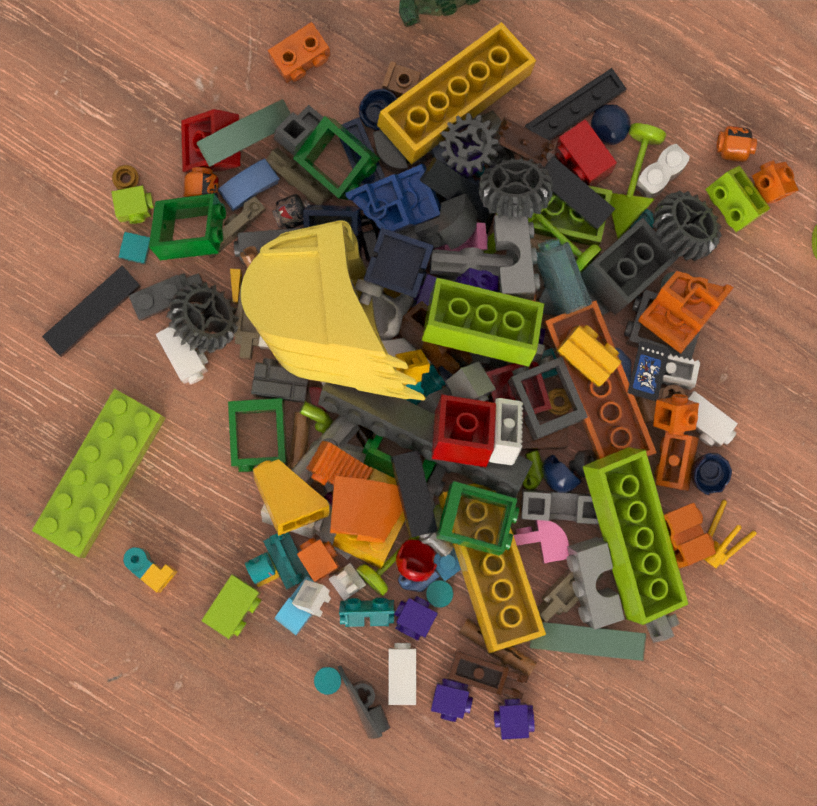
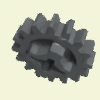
(472, 133)

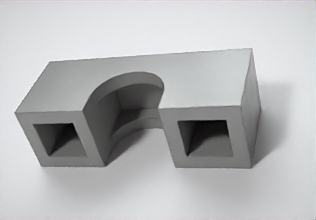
(515, 236)
(468, 383)
(560, 506)
(587, 562)

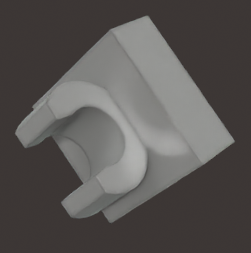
(661, 629)

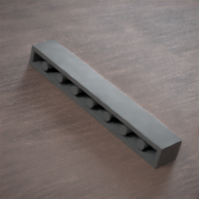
(413, 430)

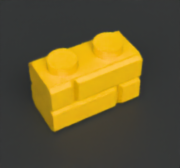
(589, 354)

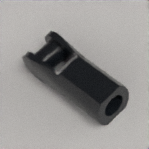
(369, 238)

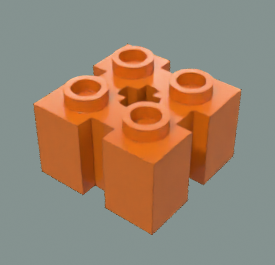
(687, 535)

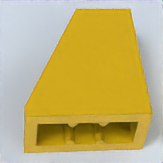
(288, 497)

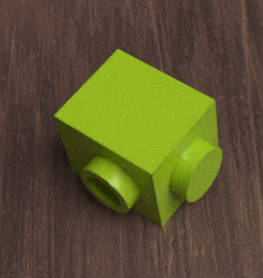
(132, 204)

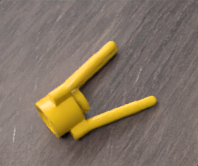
(721, 552)

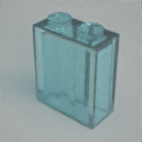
(562, 276)

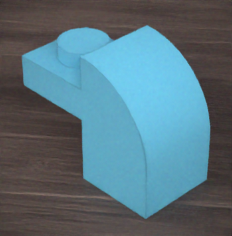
(291, 616)

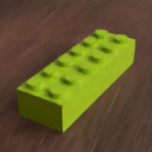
(98, 474)
(636, 535)

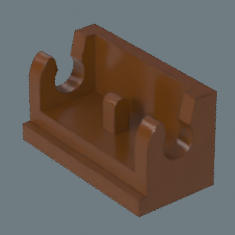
(523, 142)

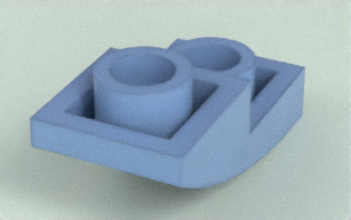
(248, 184)

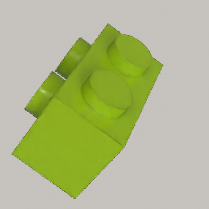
(737, 199)
(232, 606)

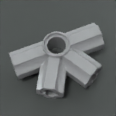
(451, 264)
(339, 435)

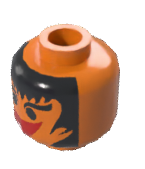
(736, 144)
(200, 182)

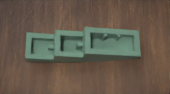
(591, 642)

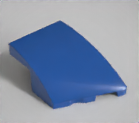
(398, 200)

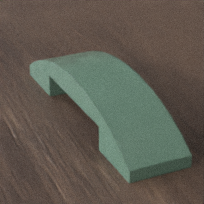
(243, 133)

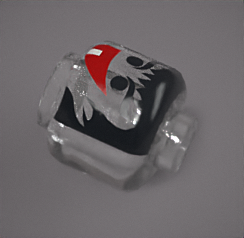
(290, 212)

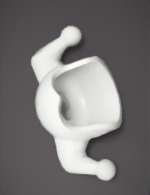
(389, 313)

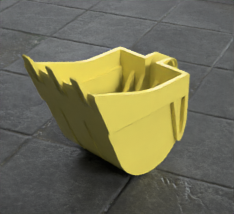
(311, 317)

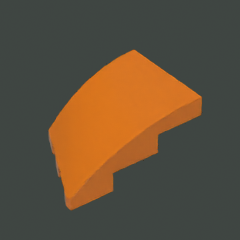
(683, 308)
(364, 508)

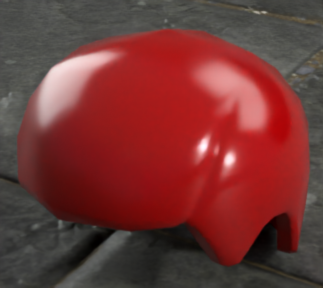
(415, 560)

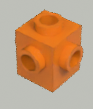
(775, 181)
(676, 414)

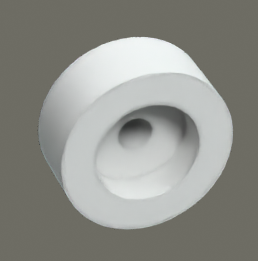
(368, 289)

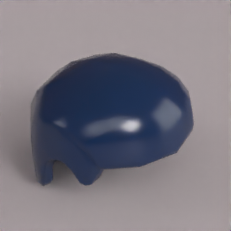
(371, 106)
(611, 124)
(711, 473)
(558, 475)

